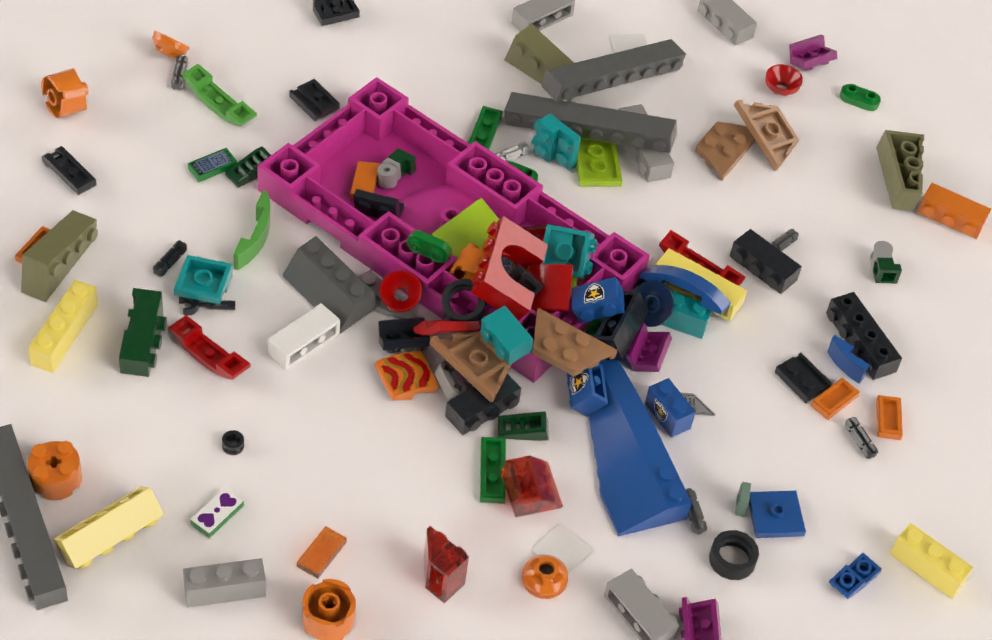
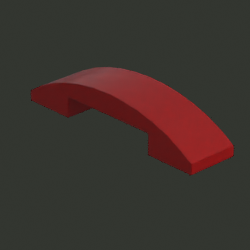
(679, 245)
(206, 351)

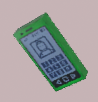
(212, 164)

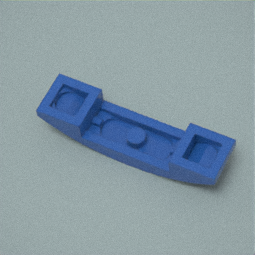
(711, 296)

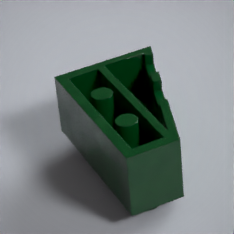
(143, 333)

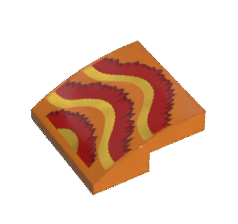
(406, 375)

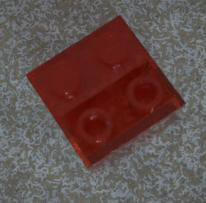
(530, 486)
(443, 565)

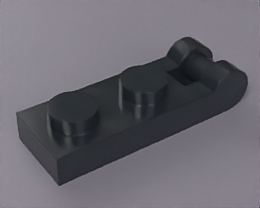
(69, 170)

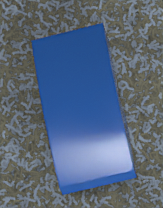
(842, 356)
(855, 576)

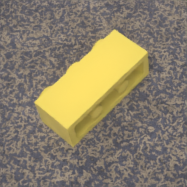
(931, 560)

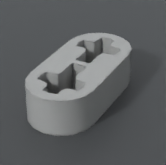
(450, 380)

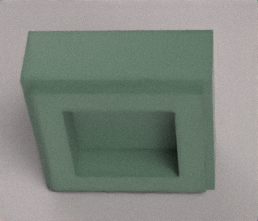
(742, 499)

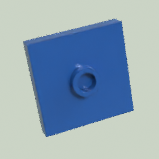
(776, 514)

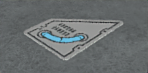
(698, 405)

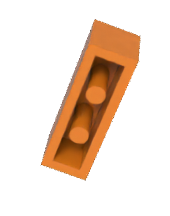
(954, 210)

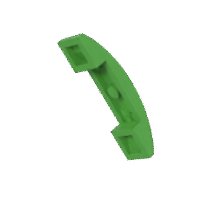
(215, 98)
(248, 249)

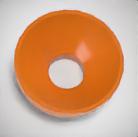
(168, 45)
(544, 585)

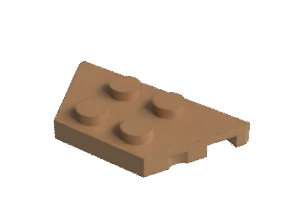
(769, 130)
(724, 146)
(566, 345)
(474, 361)

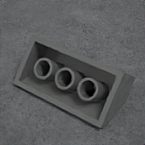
(327, 280)

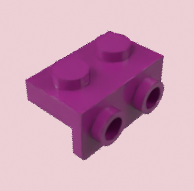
(811, 53)
(648, 350)
(700, 620)

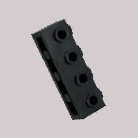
(863, 333)

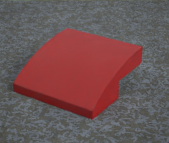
(556, 286)
(446, 327)

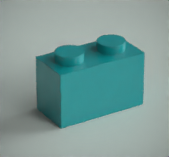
(688, 316)
(506, 335)

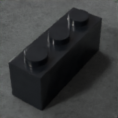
(765, 261)
(622, 328)
(472, 409)

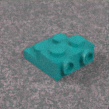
(556, 142)
(570, 248)
(203, 279)

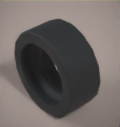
(453, 288)
(737, 539)

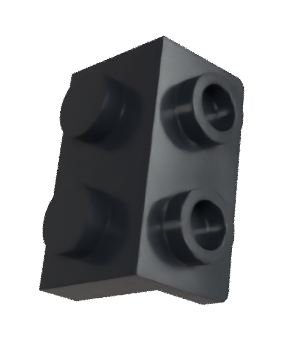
(335, 11)
(376, 205)
(399, 335)

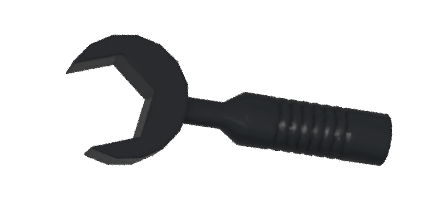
(195, 304)

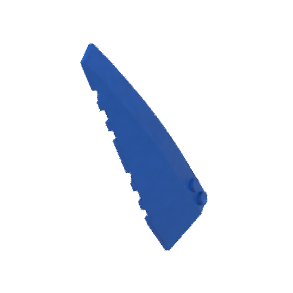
(632, 462)

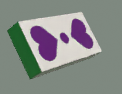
(217, 512)

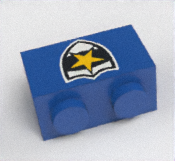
(598, 300)
(587, 390)
(670, 407)

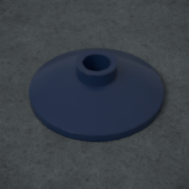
(656, 291)

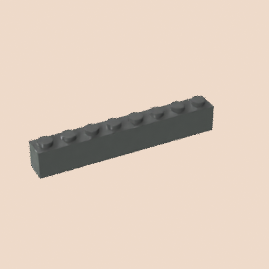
(613, 70)
(594, 122)
(27, 527)

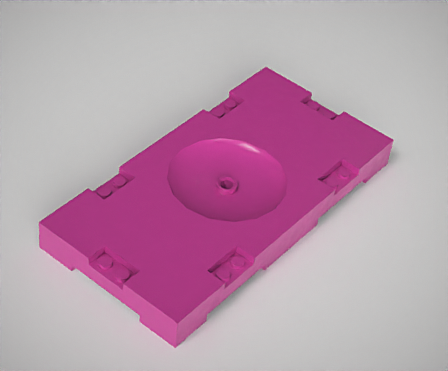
(450, 175)

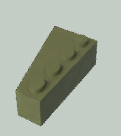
(535, 54)
(902, 167)
(56, 254)

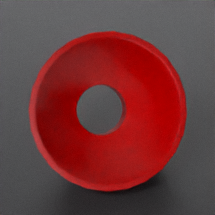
(785, 76)
(396, 281)

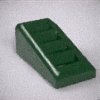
(248, 162)
(535, 418)

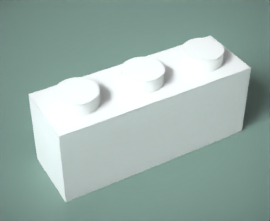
(303, 336)

